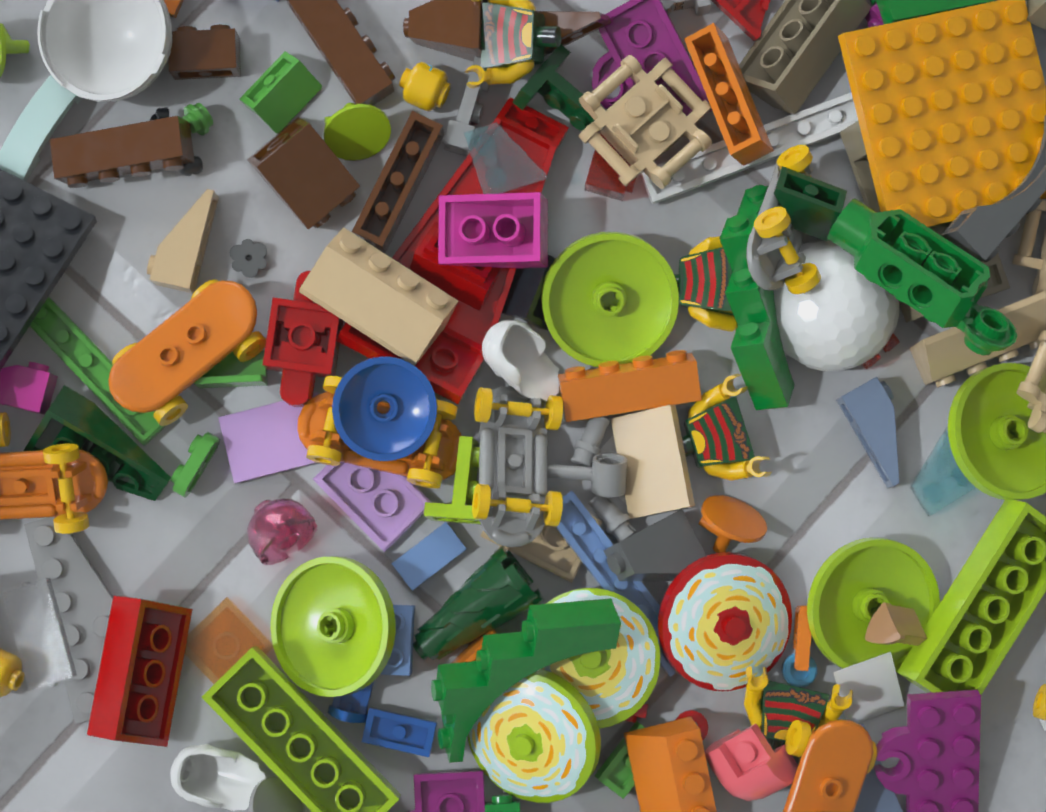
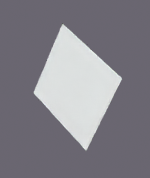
(873, 687)

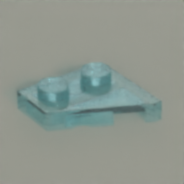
(500, 161)
(940, 478)

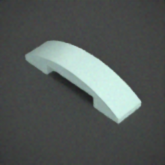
(35, 128)

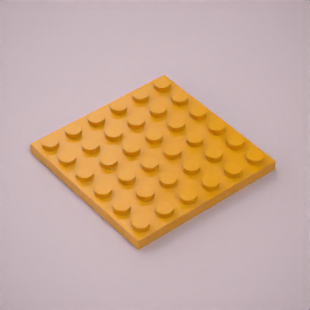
(948, 107)

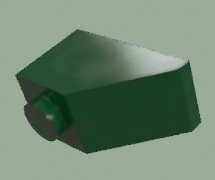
(809, 202)

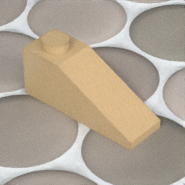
(183, 249)

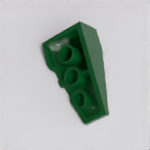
(83, 423)

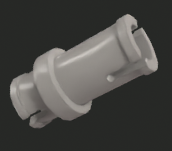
(590, 441)
(616, 522)

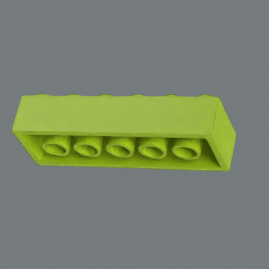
(984, 605)
(297, 739)

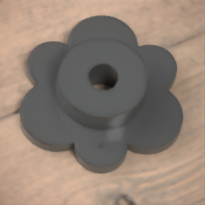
(240, 253)

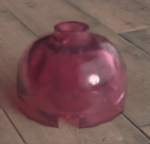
(277, 528)

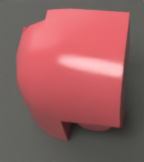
(749, 765)

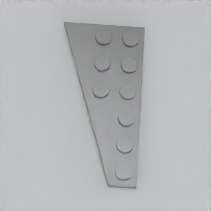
(82, 606)

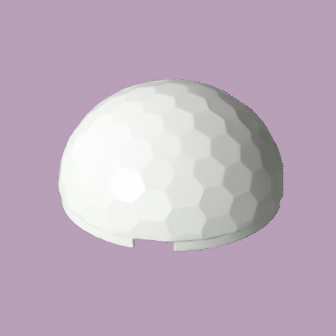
(105, 45)
(838, 320)

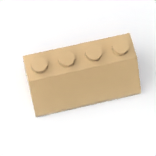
(378, 296)
(947, 353)

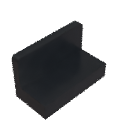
(525, 295)

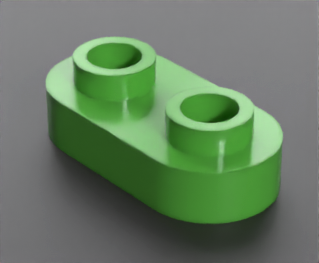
(201, 452)

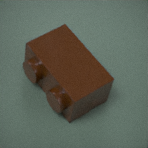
(205, 53)

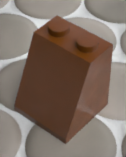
(304, 173)

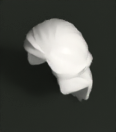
(519, 358)
(215, 777)

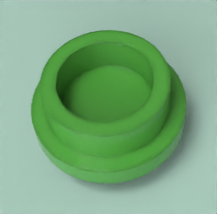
(198, 117)

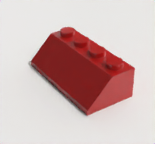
(139, 671)

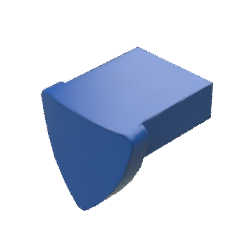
(352, 707)

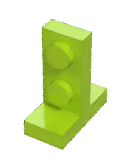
(464, 485)

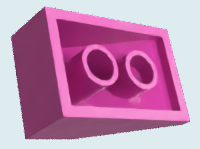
(493, 230)

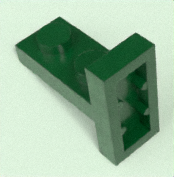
(556, 90)

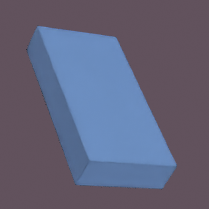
(429, 556)

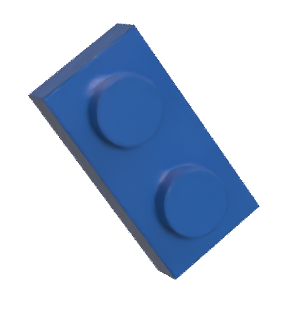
(399, 732)

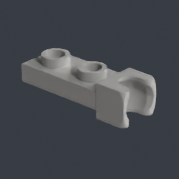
(469, 112)

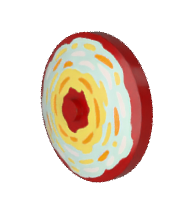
(724, 618)

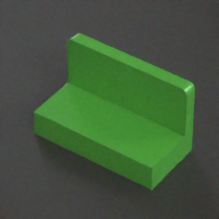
(281, 92)
(233, 373)

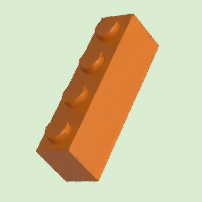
(728, 95)
(629, 386)

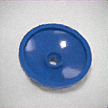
(391, 433)

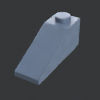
(873, 421)

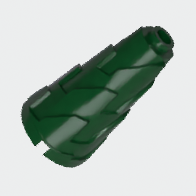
(483, 603)

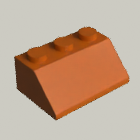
(670, 768)

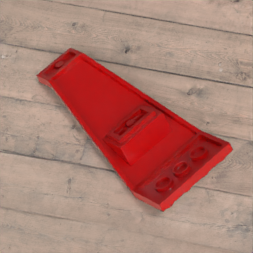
(480, 291)

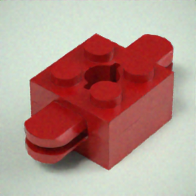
(301, 344)

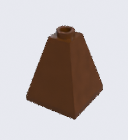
(447, 27)

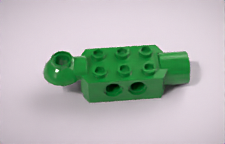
(923, 273)

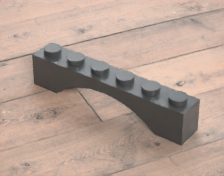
(985, 227)

